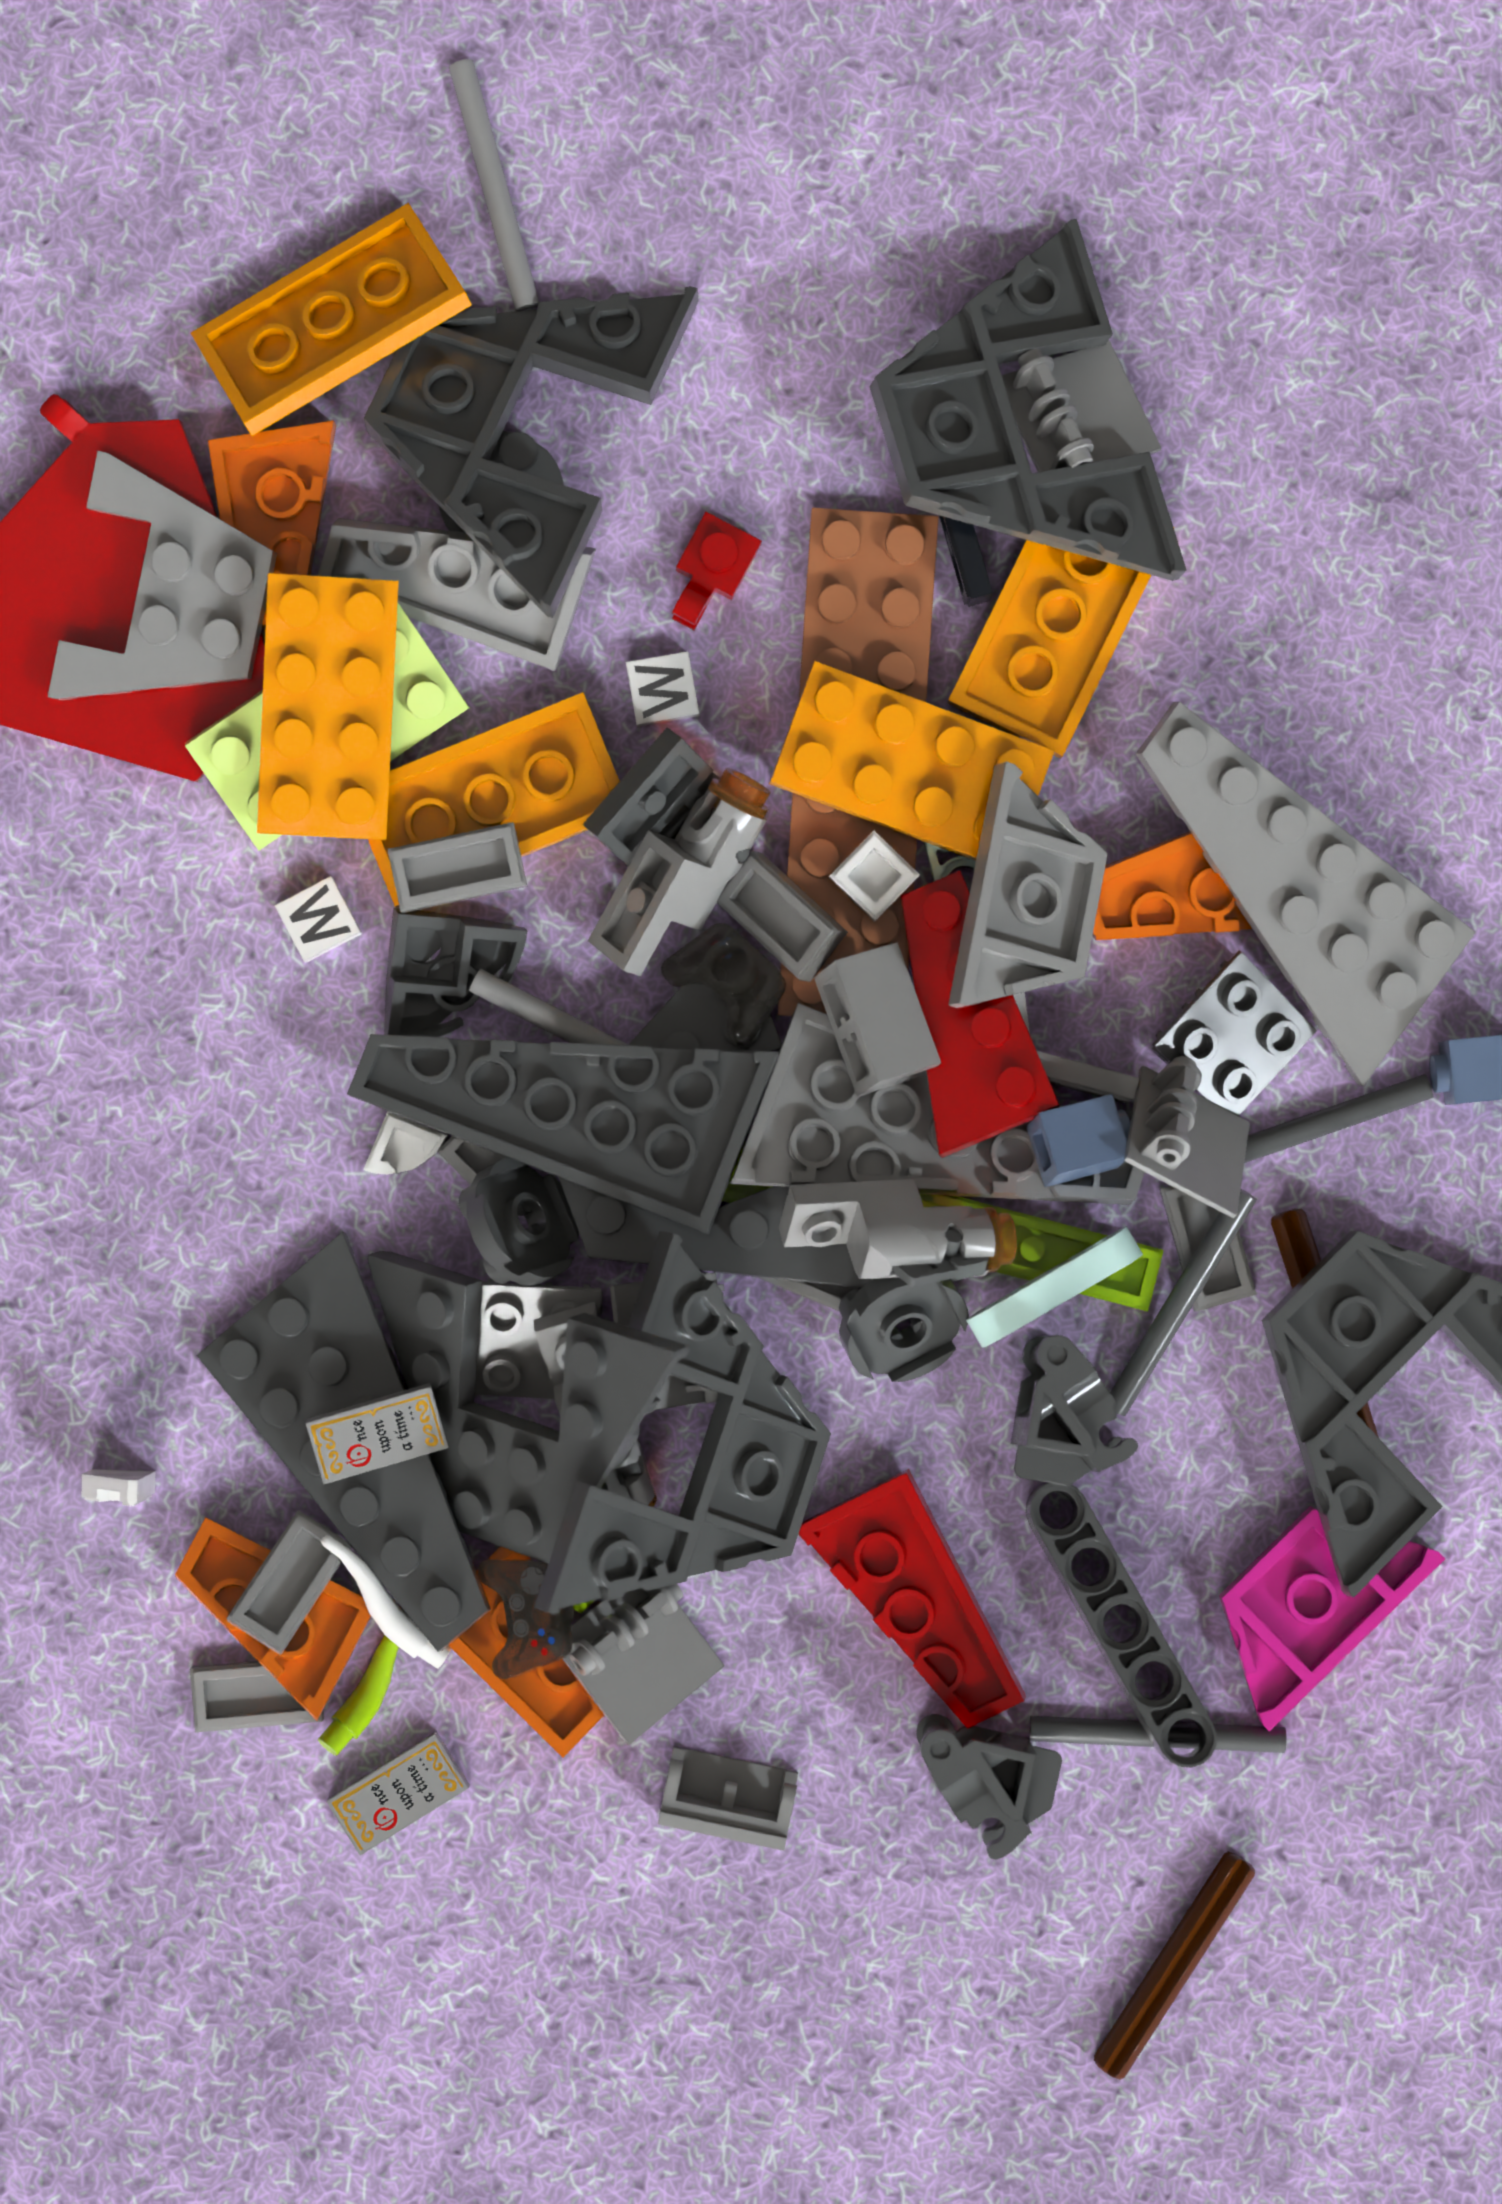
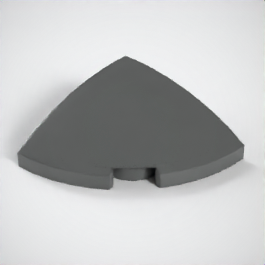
(427, 992)

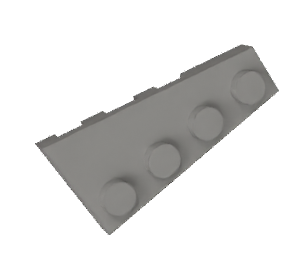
(455, 586)

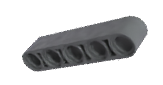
(1143, 1646)

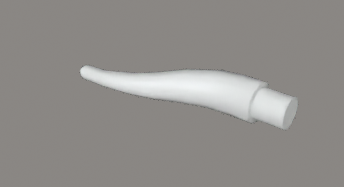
(384, 1610)

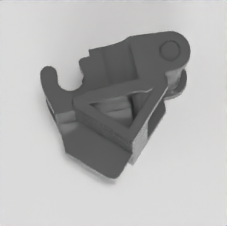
(1062, 1416)
(990, 1777)

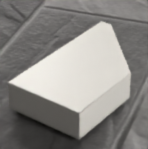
(118, 1485)

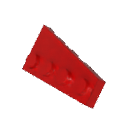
(988, 1061)
(906, 1576)

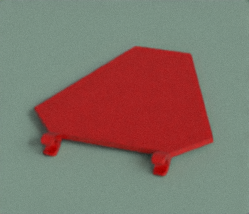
(77, 582)

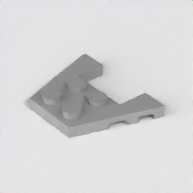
(195, 598)

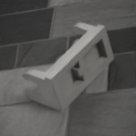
(877, 1019)
(728, 1798)

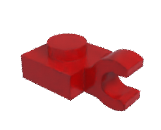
(715, 563)

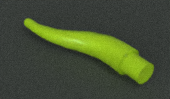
(363, 1702)

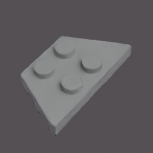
(1028, 897)

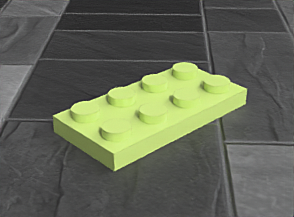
(232, 745)

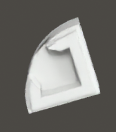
(402, 1145)

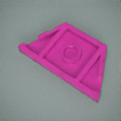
(1295, 1619)

